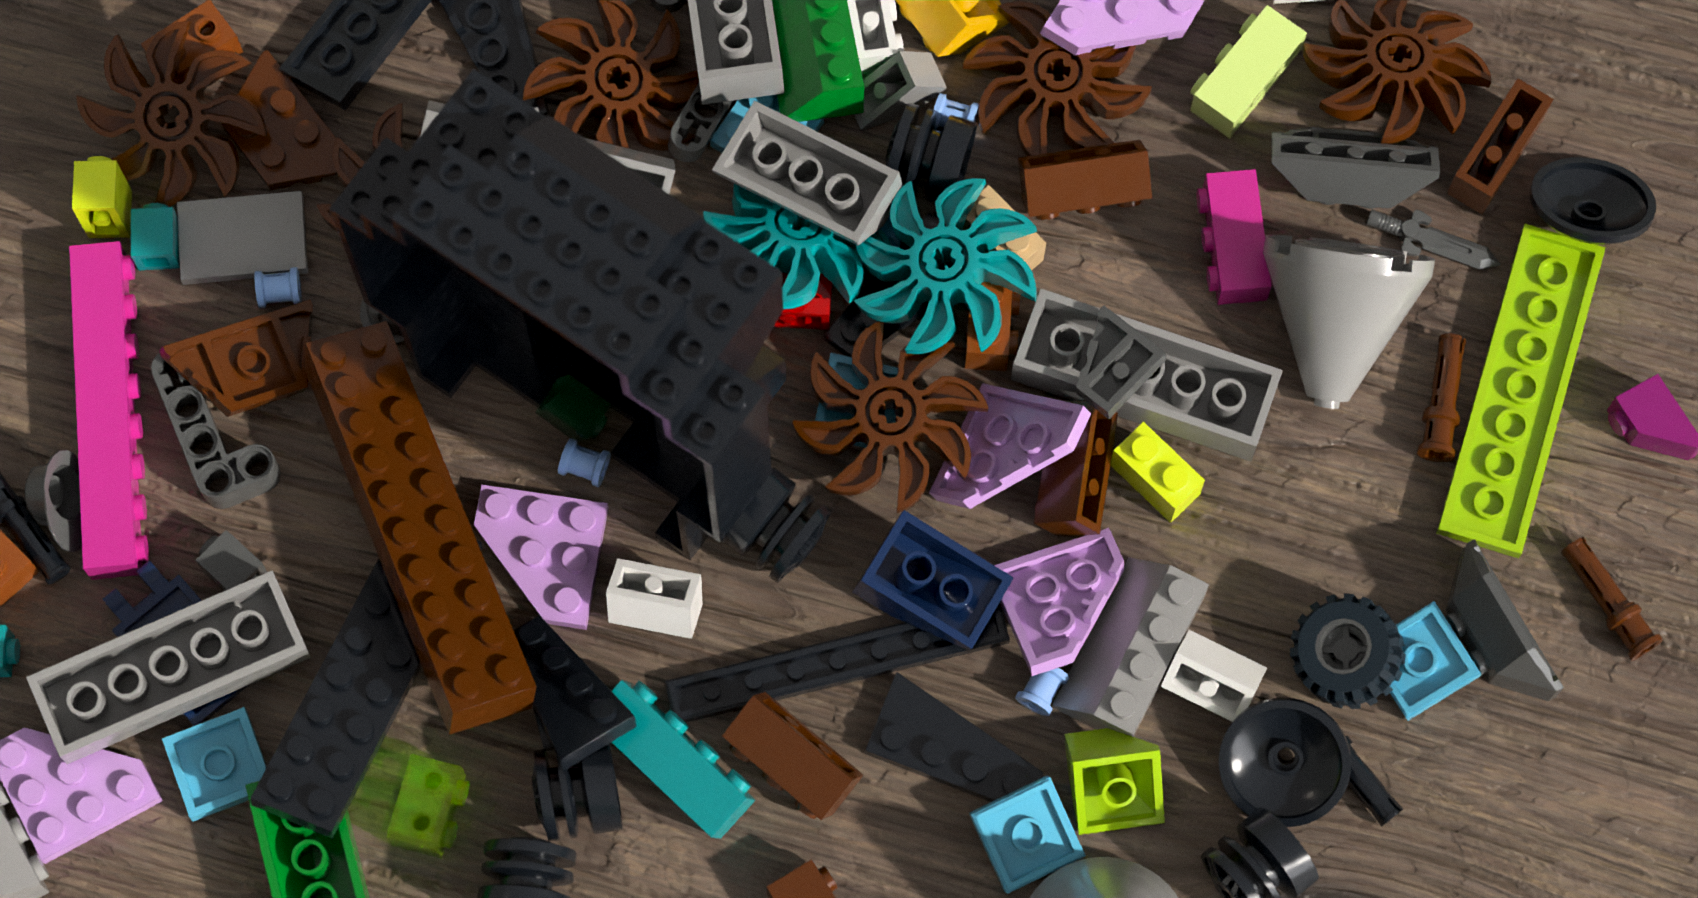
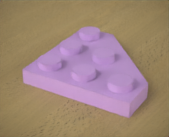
(1117, 23)
(1010, 443)
(546, 548)
(1060, 597)
(71, 801)

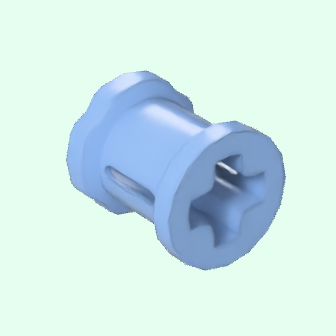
(946, 107)
(277, 287)
(584, 462)
(1041, 691)

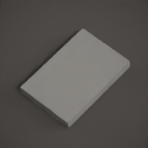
(240, 236)

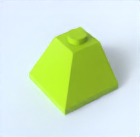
(1113, 780)

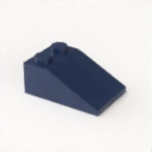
(932, 582)

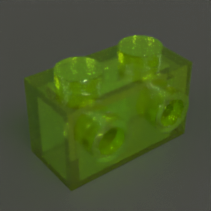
(427, 806)

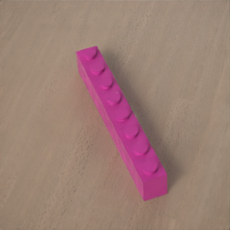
(106, 410)

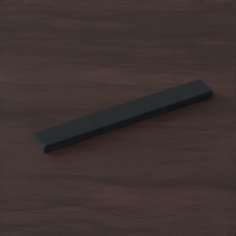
(819, 667)

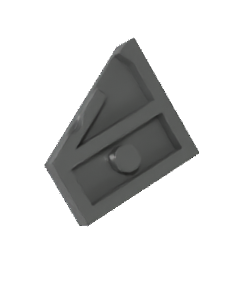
(1116, 364)

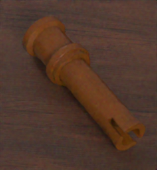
(1441, 415)
(1622, 615)

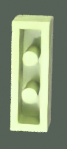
(1246, 70)

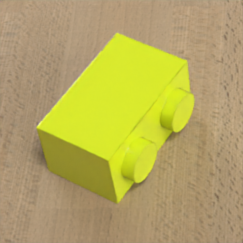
(102, 198)
(1157, 472)

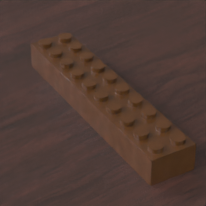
(419, 528)

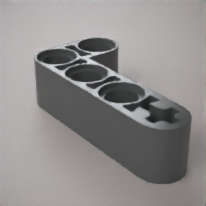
(217, 461)

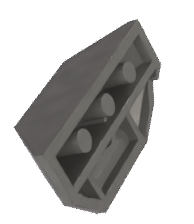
(1353, 166)
(1495, 631)

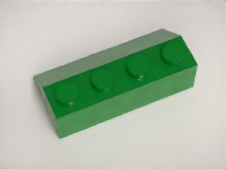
(818, 60)
(306, 862)

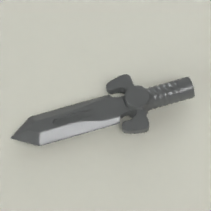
(1432, 239)

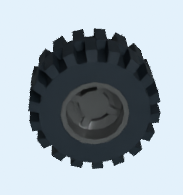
(1347, 651)

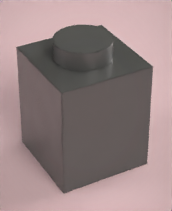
(228, 561)

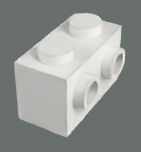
(874, 32)
(654, 598)
(1213, 676)

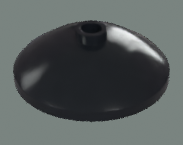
(1592, 200)
(1289, 789)

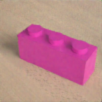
(1234, 237)

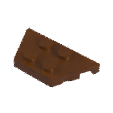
(297, 139)
(247, 360)

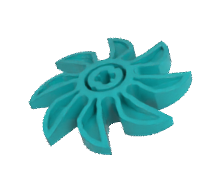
(793, 247)
(954, 284)

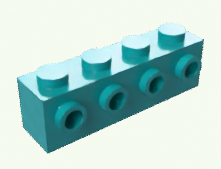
(679, 765)

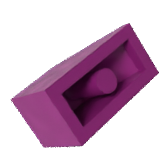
(1653, 420)

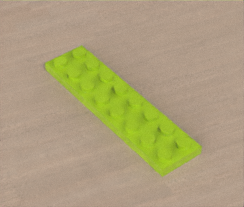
(1521, 391)

